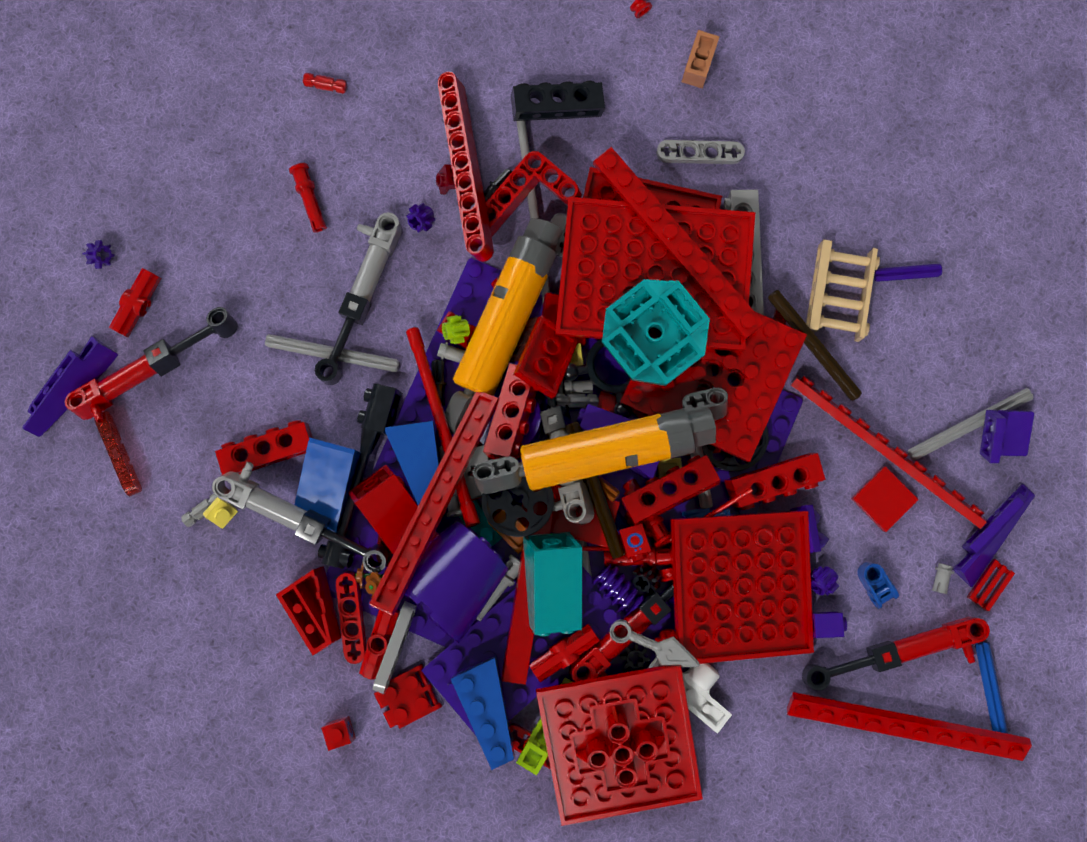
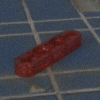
(118, 455)

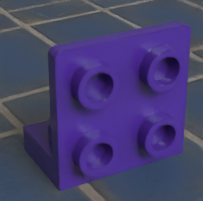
(1006, 434)

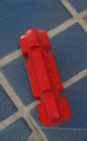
(324, 83)

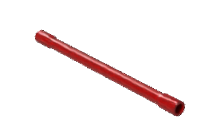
(417, 346)

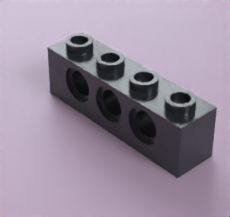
(548, 109)

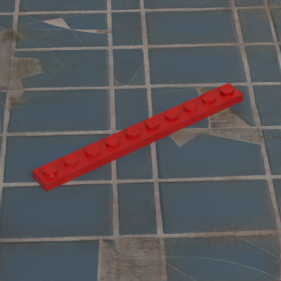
(678, 243)
(895, 455)
(434, 504)
(908, 726)

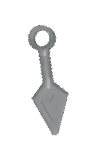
(668, 651)

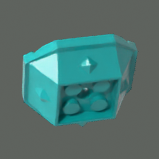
(672, 312)

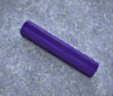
(908, 272)

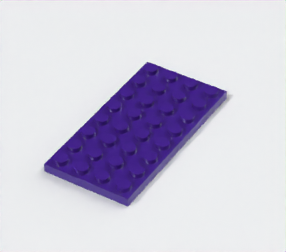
(490, 638)

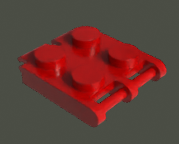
(407, 698)

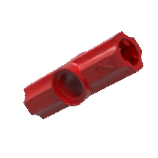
(134, 302)
(564, 653)
(374, 654)

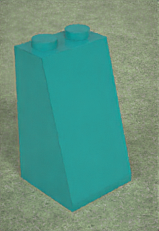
(553, 583)

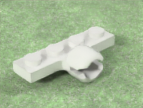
(697, 687)

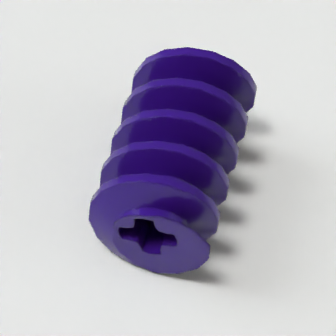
(618, 589)

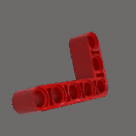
(519, 193)

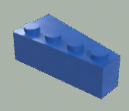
(485, 707)

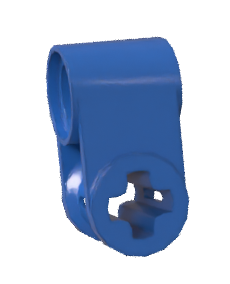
(878, 588)

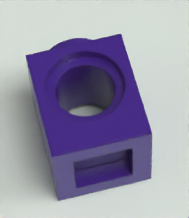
(829, 624)

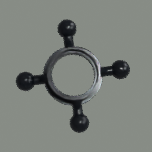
(573, 371)

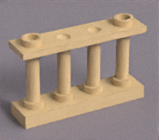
(823, 277)

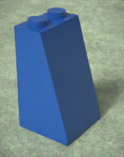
(417, 453)
(326, 479)

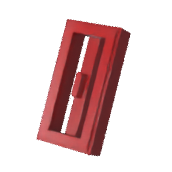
(999, 589)

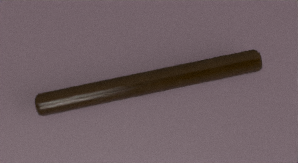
(815, 345)
(601, 507)

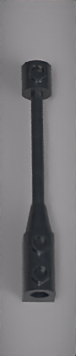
(379, 413)

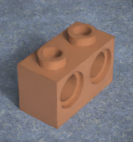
(700, 59)

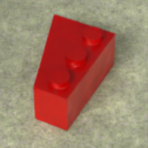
(312, 610)

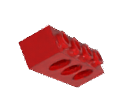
(501, 424)
(229, 454)
(807, 465)
(685, 491)

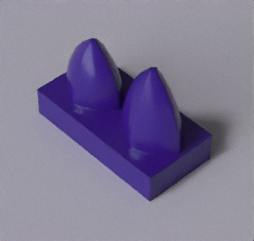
(816, 539)

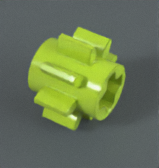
(455, 329)

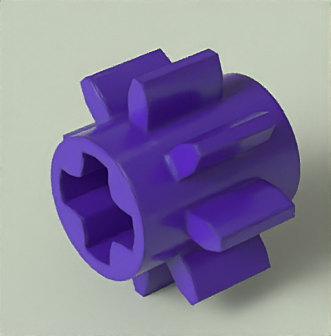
(420, 217)
(91, 254)
(824, 580)

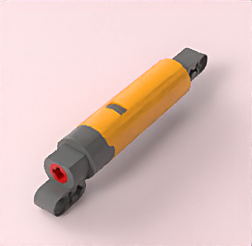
(506, 313)
(609, 447)

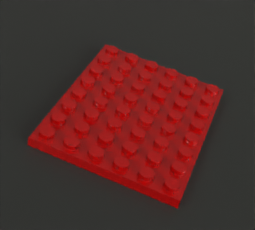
(614, 251)

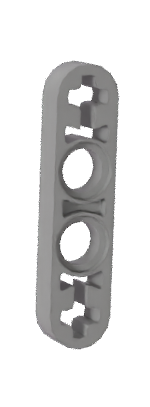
(700, 156)
(394, 647)

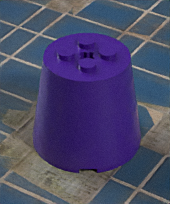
(456, 579)

